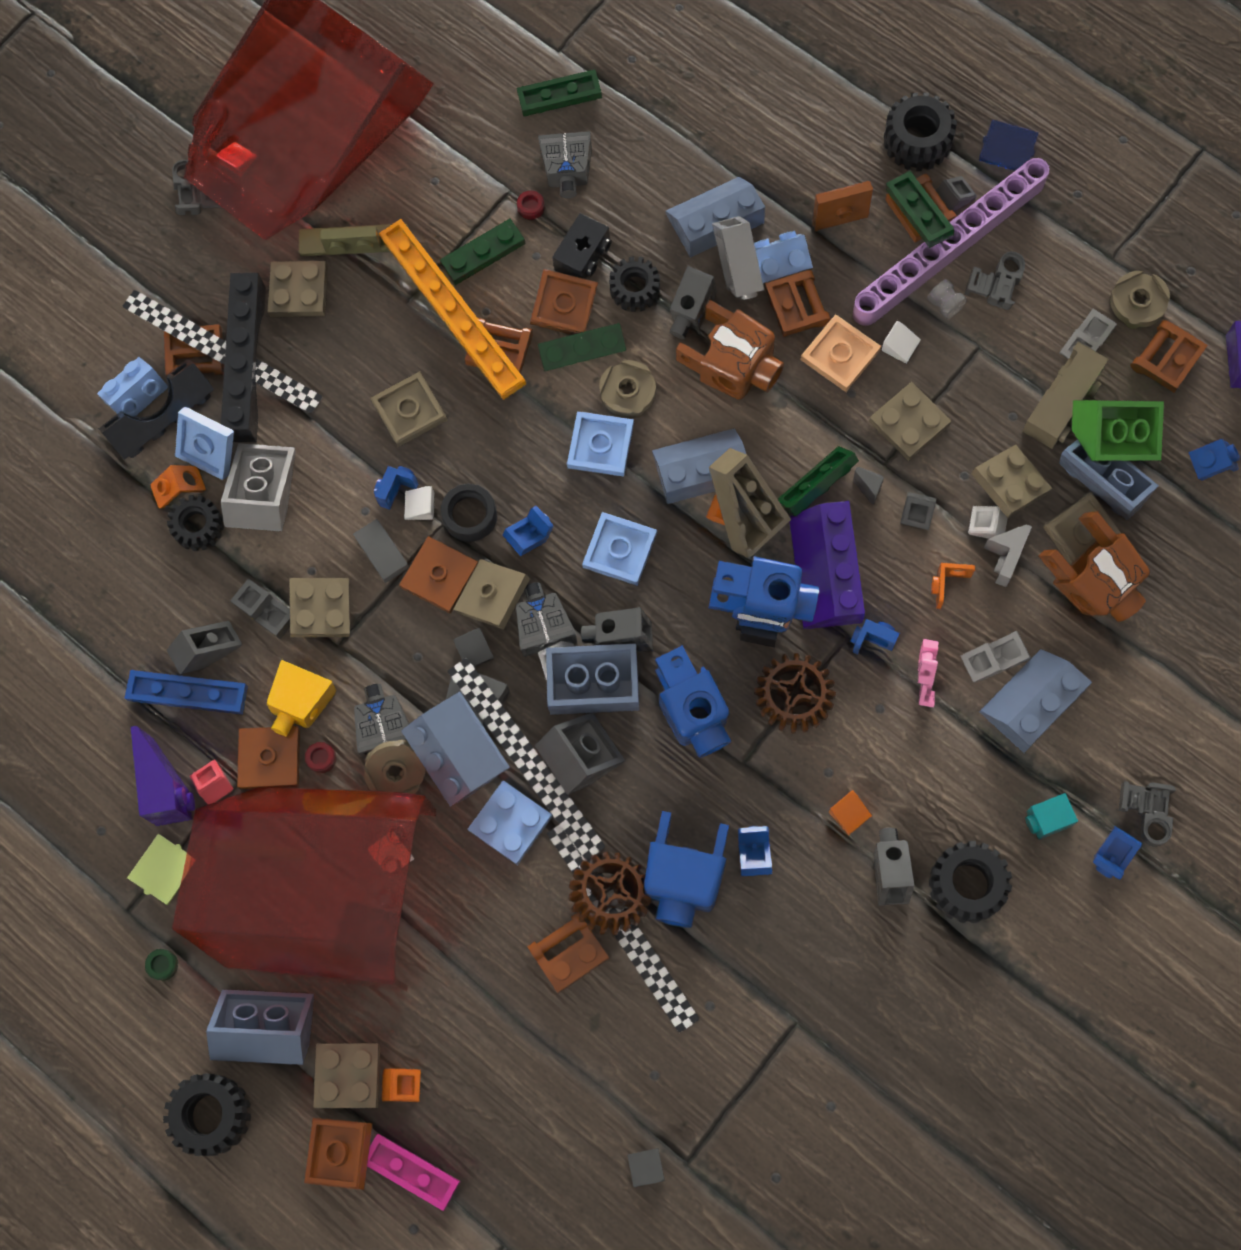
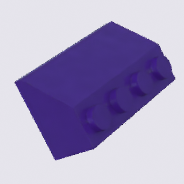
(828, 559)

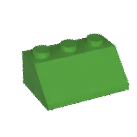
(1119, 429)

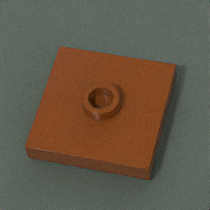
(842, 205)
(563, 302)
(438, 574)
(268, 758)
(338, 1153)

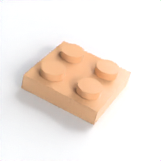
(840, 353)

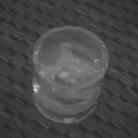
(945, 296)

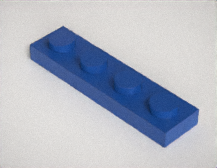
(186, 692)

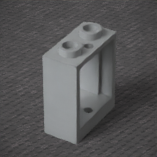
(738, 257)

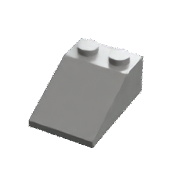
(258, 487)

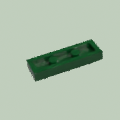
(559, 93)
(920, 209)
(482, 251)
(581, 347)
(818, 480)

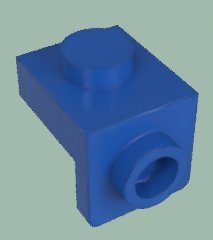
(1214, 459)
(388, 487)
(529, 532)
(879, 634)
(754, 851)
(1116, 853)

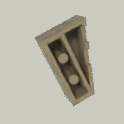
(1074, 382)
(746, 503)

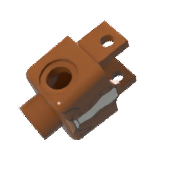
(737, 356)
(1104, 575)

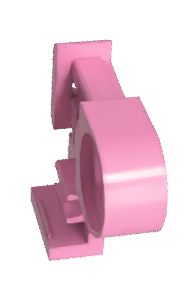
(927, 668)

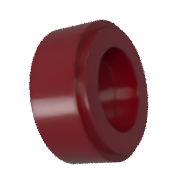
(530, 205)
(320, 757)

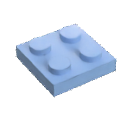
(204, 443)
(600, 443)
(619, 548)
(510, 822)

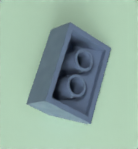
(695, 217)
(685, 465)
(1115, 482)
(592, 679)
(1035, 698)
(455, 749)
(260, 1027)

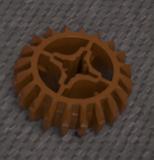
(786, 716)
(599, 886)

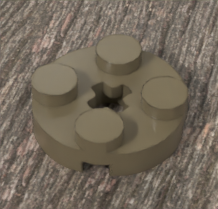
(1136, 314)
(629, 404)
(389, 754)

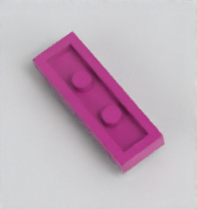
(411, 1172)

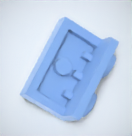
(782, 256)
(133, 388)

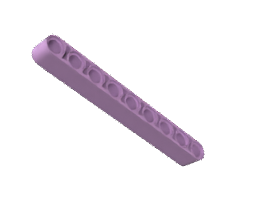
(944, 252)

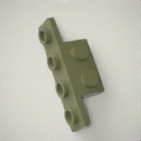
(342, 240)

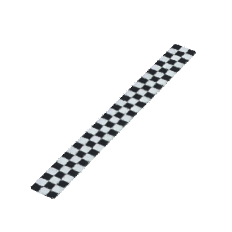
(215, 348)
(526, 759)
(635, 946)

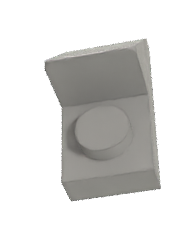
(1009, 547)

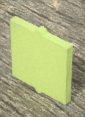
(160, 869)

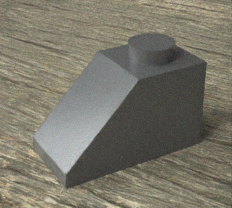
(203, 646)

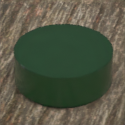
(161, 964)

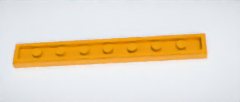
(452, 309)

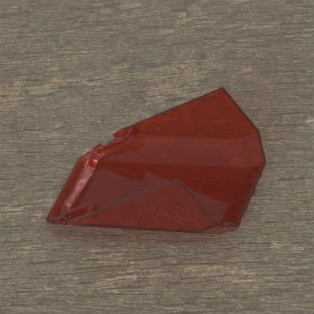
(296, 113)
(301, 882)

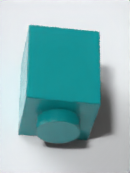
(1050, 816)

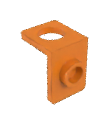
(172, 483)
(946, 570)

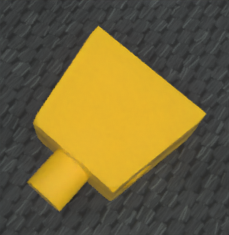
(297, 697)

